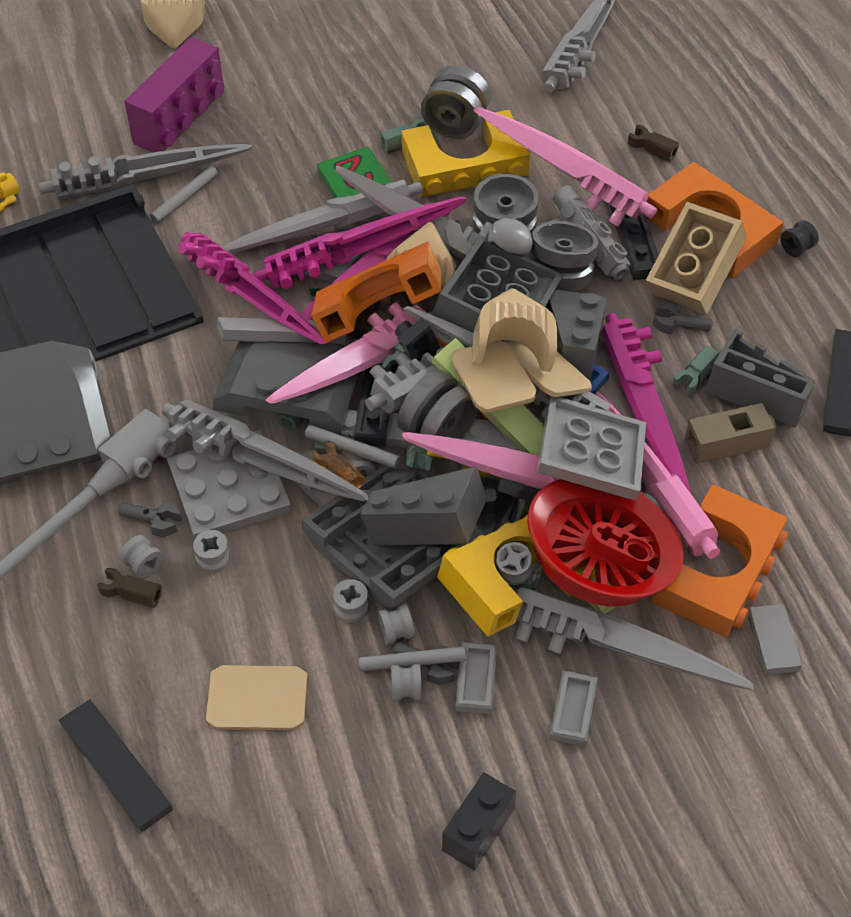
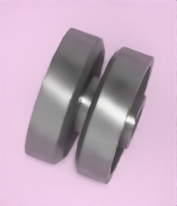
(451, 101)
(505, 197)
(567, 250)
(438, 407)

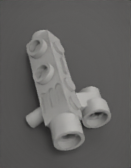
(609, 253)

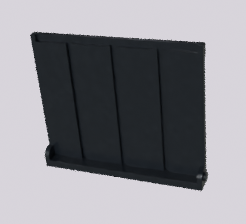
(90, 278)

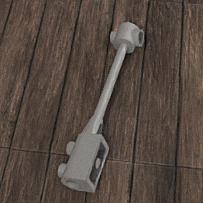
(124, 457)

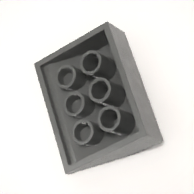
(486, 274)

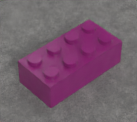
(175, 95)

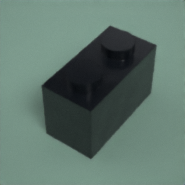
(478, 821)

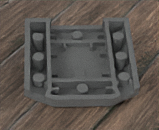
(265, 367)
(48, 409)
(387, 571)

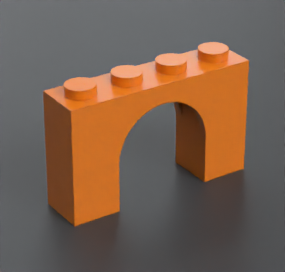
(706, 190)
(341, 303)
(721, 601)

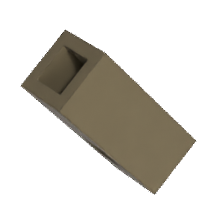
(729, 433)

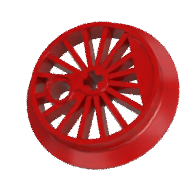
(634, 559)

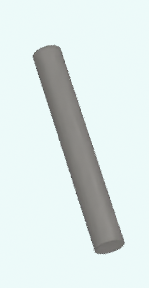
(182, 195)
(352, 446)
(409, 658)

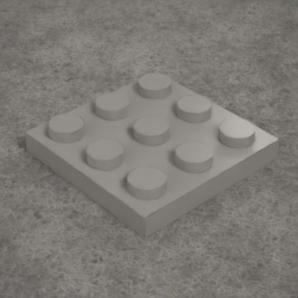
(592, 447)
(224, 492)

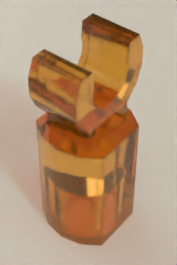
(338, 465)

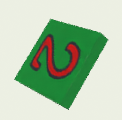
(358, 161)

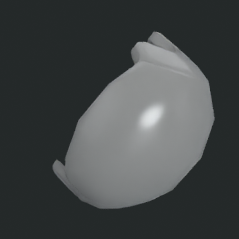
(511, 236)

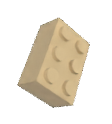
(696, 258)

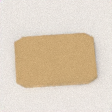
(497, 381)
(560, 381)
(257, 698)

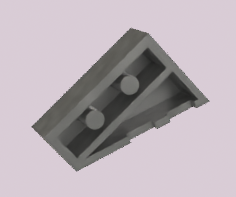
(579, 327)
(751, 377)
(426, 510)

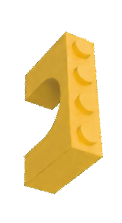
(444, 173)
(475, 582)

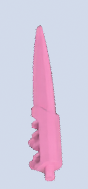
(592, 175)
(351, 359)
(492, 459)
(677, 503)

